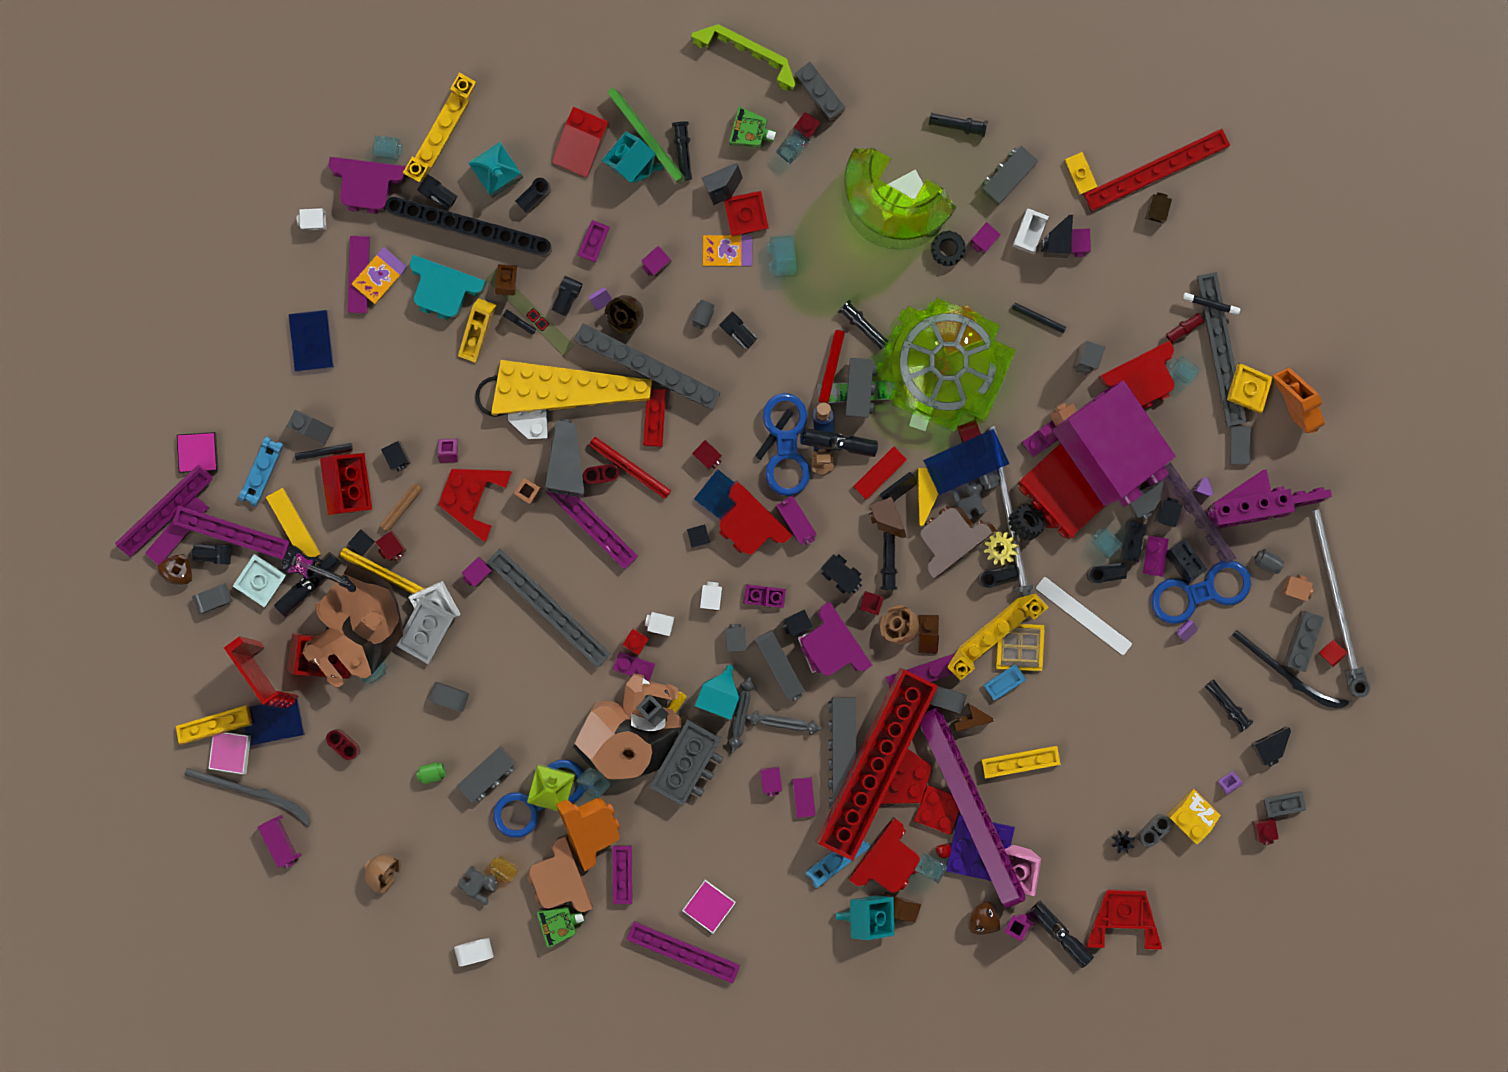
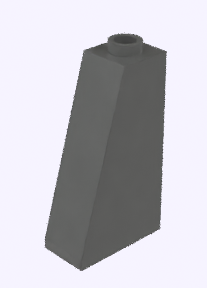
(564, 464)
(780, 665)

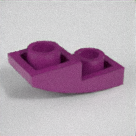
(764, 596)

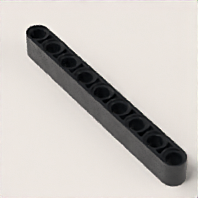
(461, 220)

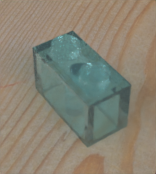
(783, 256)

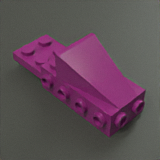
(1256, 502)

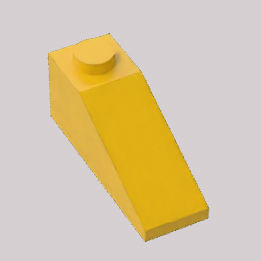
(476, 329)
(926, 495)

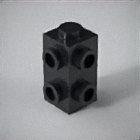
(847, 579)

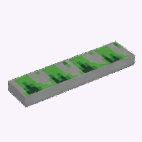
(839, 392)

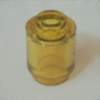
(503, 869)

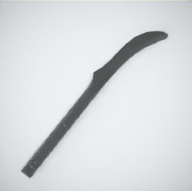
(259, 793)

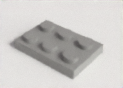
(425, 630)

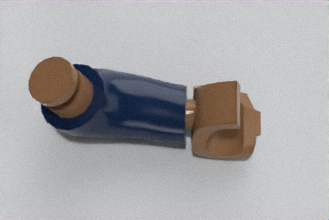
(823, 420)

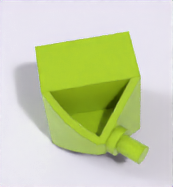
(550, 787)

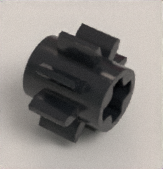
(1117, 840)

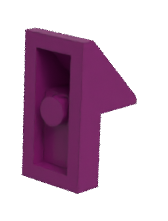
(1040, 439)

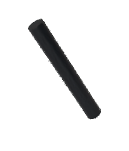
(1038, 317)
(771, 438)
(324, 451)

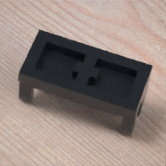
(1132, 541)
(1185, 561)

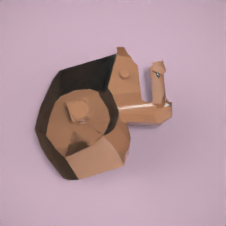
(360, 625)
(615, 746)

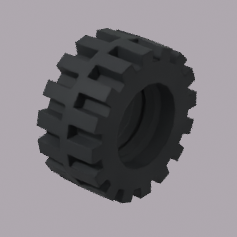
(956, 239)
(1034, 519)

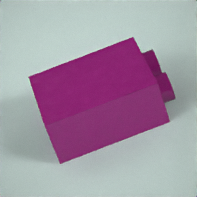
(1115, 445)

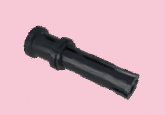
(967, 126)
(682, 141)
(857, 315)
(888, 571)
(1234, 712)

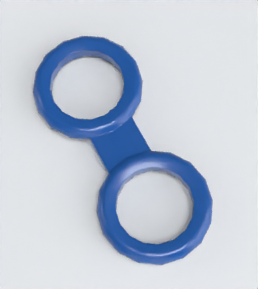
(786, 444)
(1200, 592)
(533, 808)

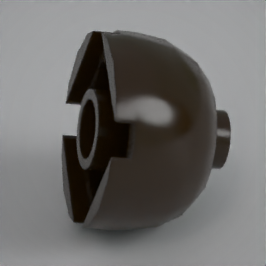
(624, 314)

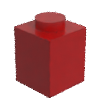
(635, 641)

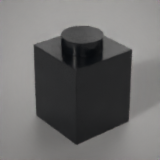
(396, 456)
(1168, 512)
(797, 623)

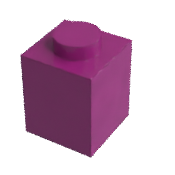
(984, 238)
(1080, 242)
(655, 262)
(476, 572)
(771, 781)

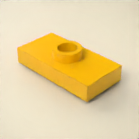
(1080, 173)

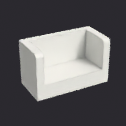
(1030, 231)

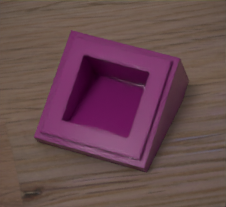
(448, 450)

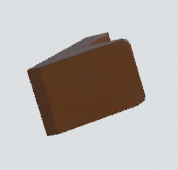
(506, 280)
(928, 634)
(977, 718)

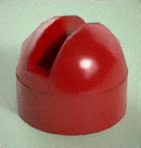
(943, 850)

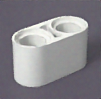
(473, 952)

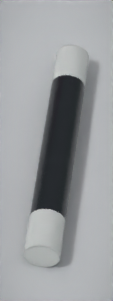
(1210, 303)

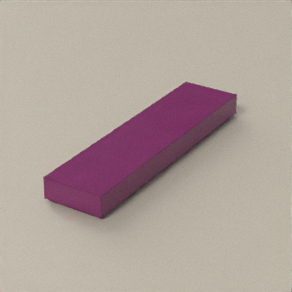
(358, 260)
(173, 535)

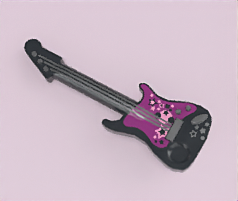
(298, 562)

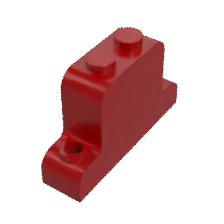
(1145, 375)
(750, 522)
(887, 860)

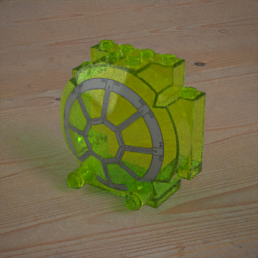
(945, 364)

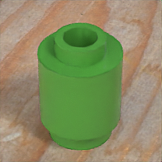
(431, 773)

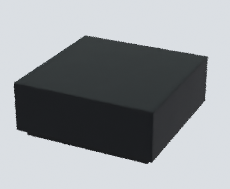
(698, 535)
(361, 542)

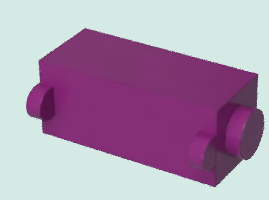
(797, 521)
(278, 842)
(1020, 926)

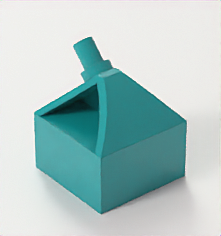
(631, 159)
(495, 169)
(719, 694)
(870, 917)

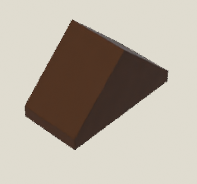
(904, 908)

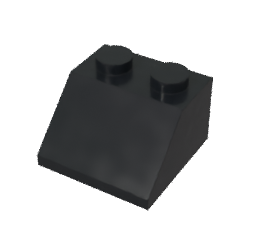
(1059, 240)

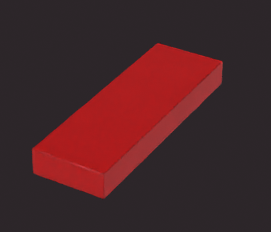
(655, 418)
(880, 472)

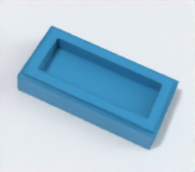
(1004, 682)

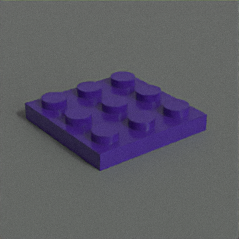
(964, 854)

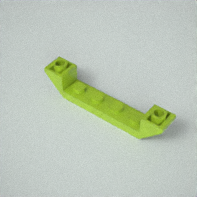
(705, 36)

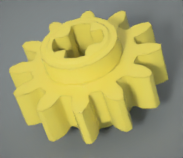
(997, 542)

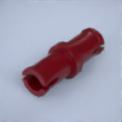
(1185, 328)

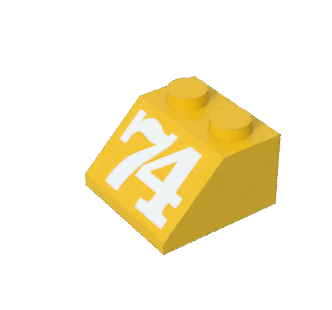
(1194, 816)

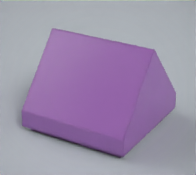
(1204, 487)
(1230, 782)

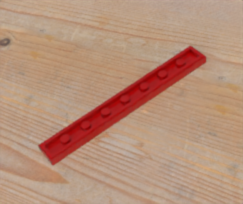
(1156, 170)

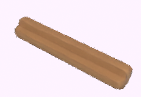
(401, 507)

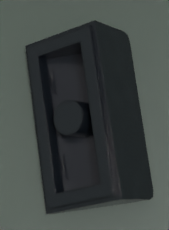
(899, 487)

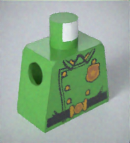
(750, 130)
(558, 923)

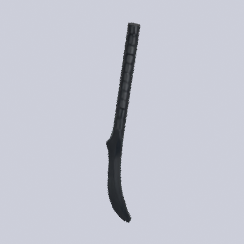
(1294, 681)

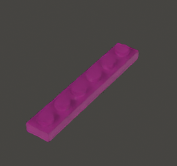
(163, 510)
(596, 528)
(231, 532)
(683, 952)

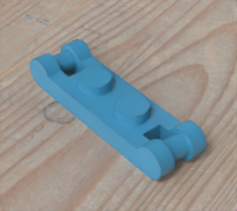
(261, 471)
(831, 865)

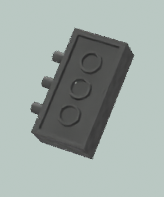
(686, 763)

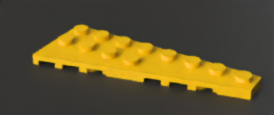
(541, 387)

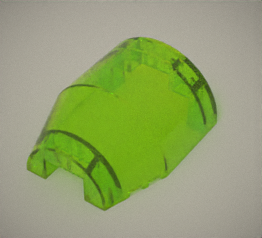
(887, 214)

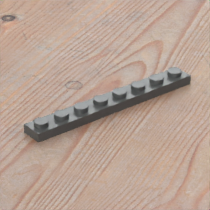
(1220, 347)
(548, 608)

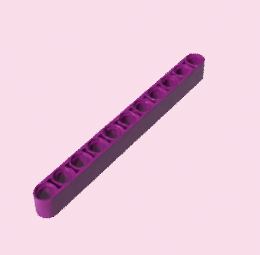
(972, 808)

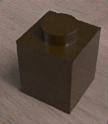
(1158, 208)

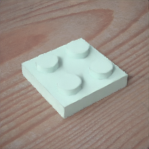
(259, 580)

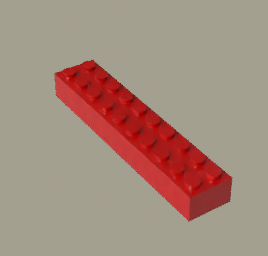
(876, 764)

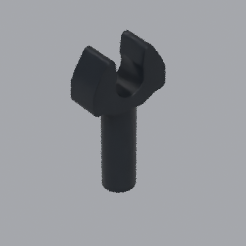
(519, 322)

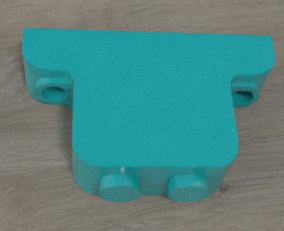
(443, 288)

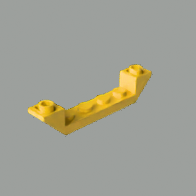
(442, 128)
(994, 631)

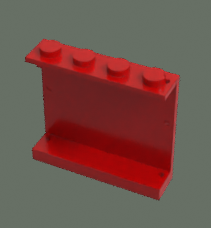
(1061, 492)
(241, 652)

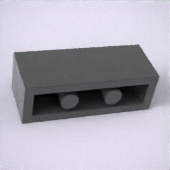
(819, 92)
(1008, 174)
(1088, 357)
(860, 388)
(1303, 641)
(487, 775)

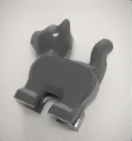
(972, 502)
(477, 881)

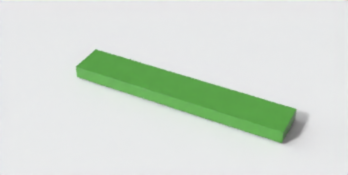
(646, 135)

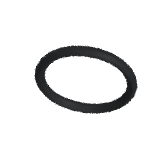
(478, 392)

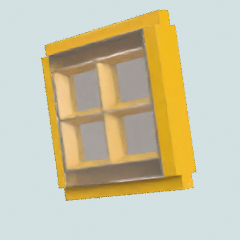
(1022, 646)

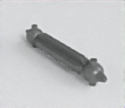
(741, 712)
(782, 722)

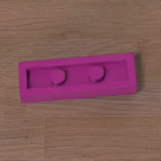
(622, 874)

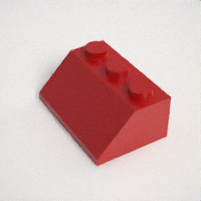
(346, 483)

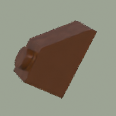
(887, 518)

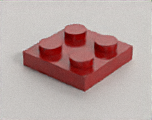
(746, 213)
(937, 810)

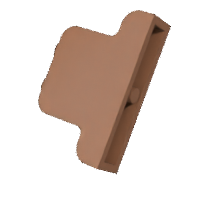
(560, 879)

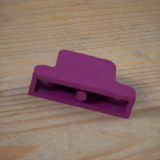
(366, 183)
(833, 644)

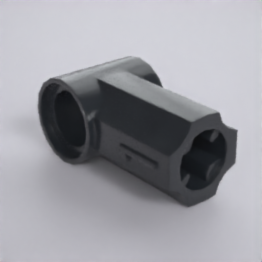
(434, 190)
(532, 196)
(568, 291)
(735, 327)
(217, 554)
(1108, 572)
(999, 576)

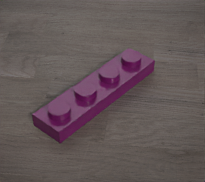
(929, 671)

